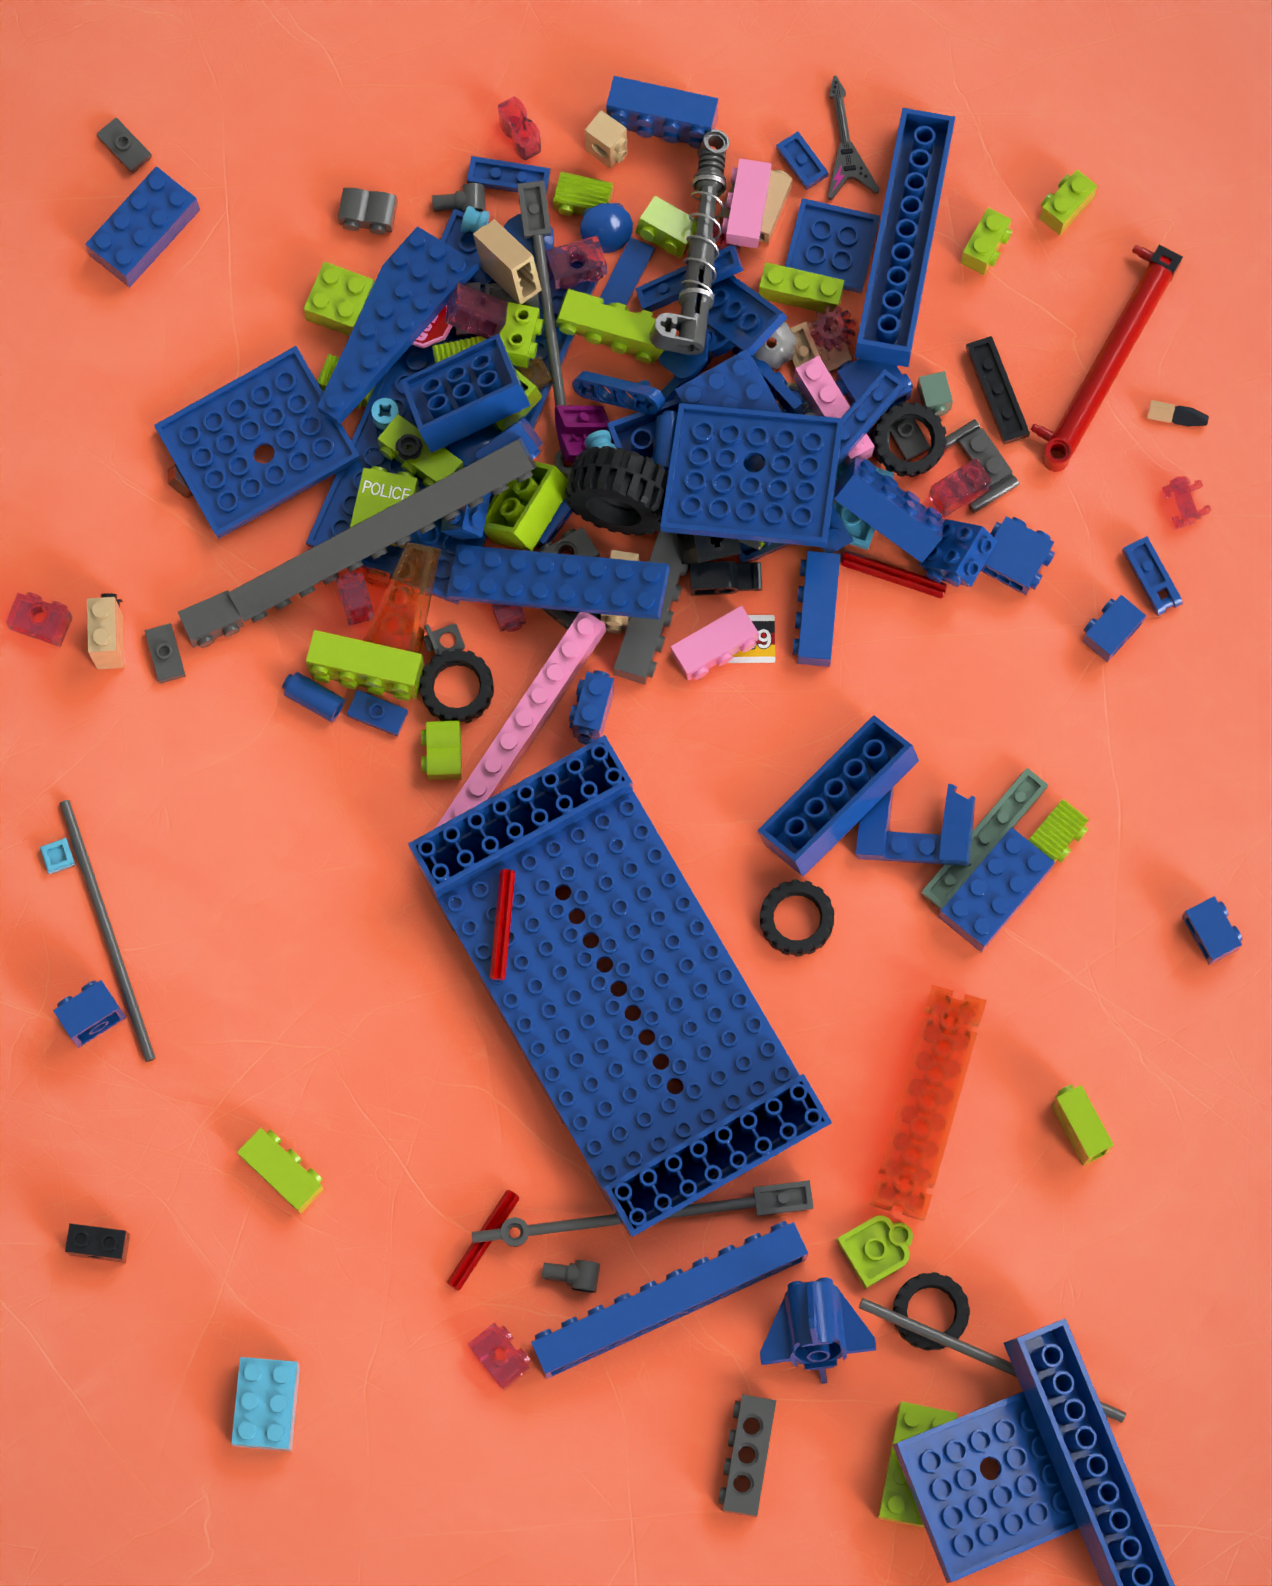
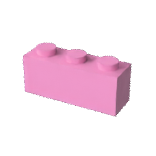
(747, 203)
(715, 644)

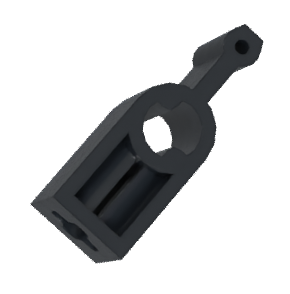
(724, 577)

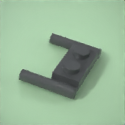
(978, 445)

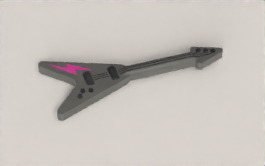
(848, 161)

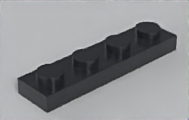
(997, 390)

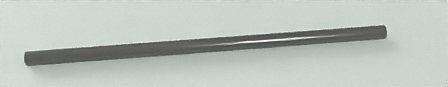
(107, 930)
(958, 1345)

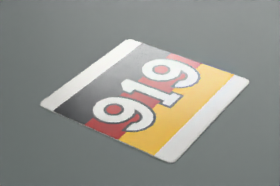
(765, 648)

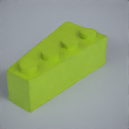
(608, 325)

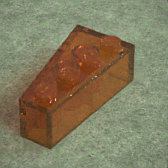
(406, 601)

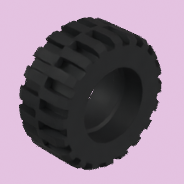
(617, 490)

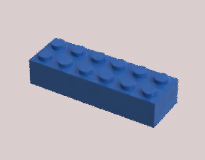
(838, 795)

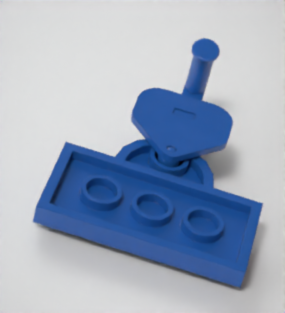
(736, 320)

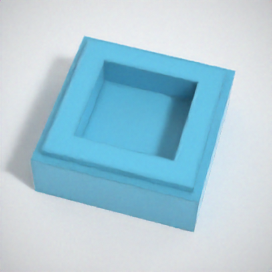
(57, 856)

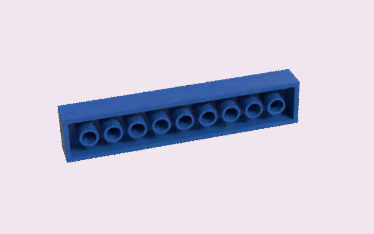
(905, 237)
(670, 1299)
(1087, 1458)

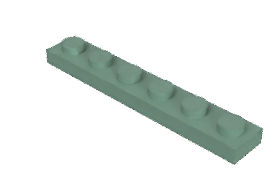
(986, 836)

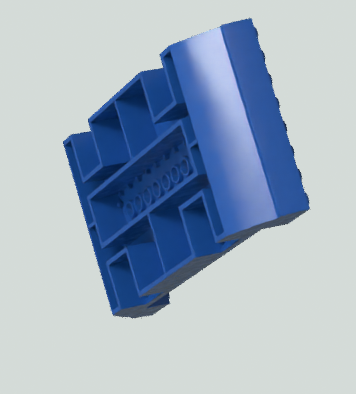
(589, 832)

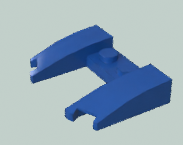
(949, 848)

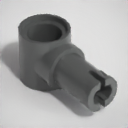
(470, 195)
(579, 1275)

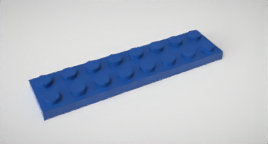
(558, 581)

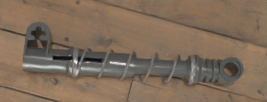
(692, 326)

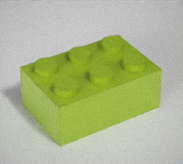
(526, 508)

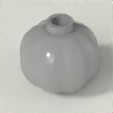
(782, 352)

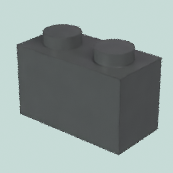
(211, 620)

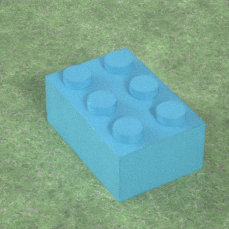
(265, 1404)

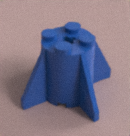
(815, 1328)

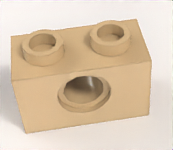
(606, 139)

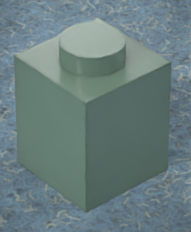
(935, 393)

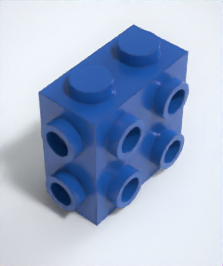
(856, 377)
(959, 553)
(1018, 555)
(593, 706)

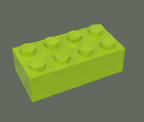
(365, 665)
(896, 1498)

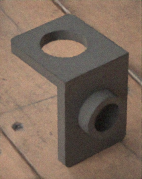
(432, 639)

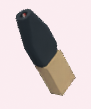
(1178, 415)

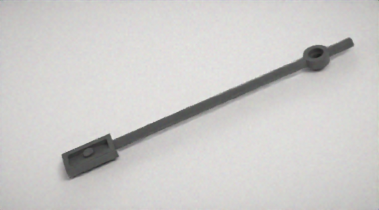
(536, 226)
(766, 1200)

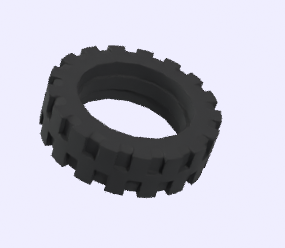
(932, 423)
(450, 659)
(786, 890)
(948, 1286)

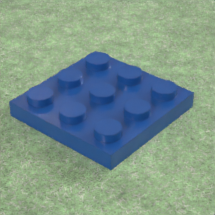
(833, 242)

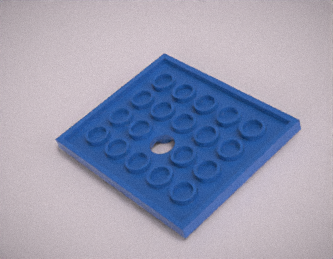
(219, 435)
(781, 503)
(976, 1518)

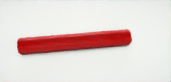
(893, 574)
(502, 924)
(477, 1250)

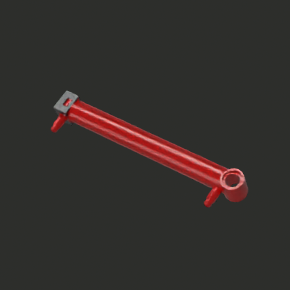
(1111, 357)

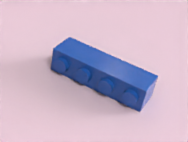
(818, 608)

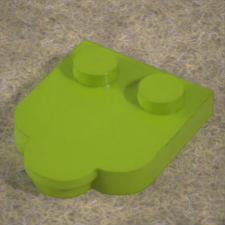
(876, 1248)

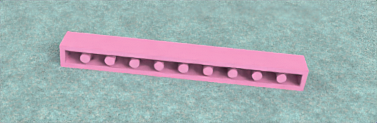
(529, 715)

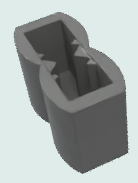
(367, 210)

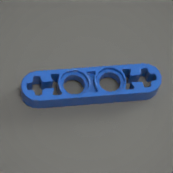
(645, 398)

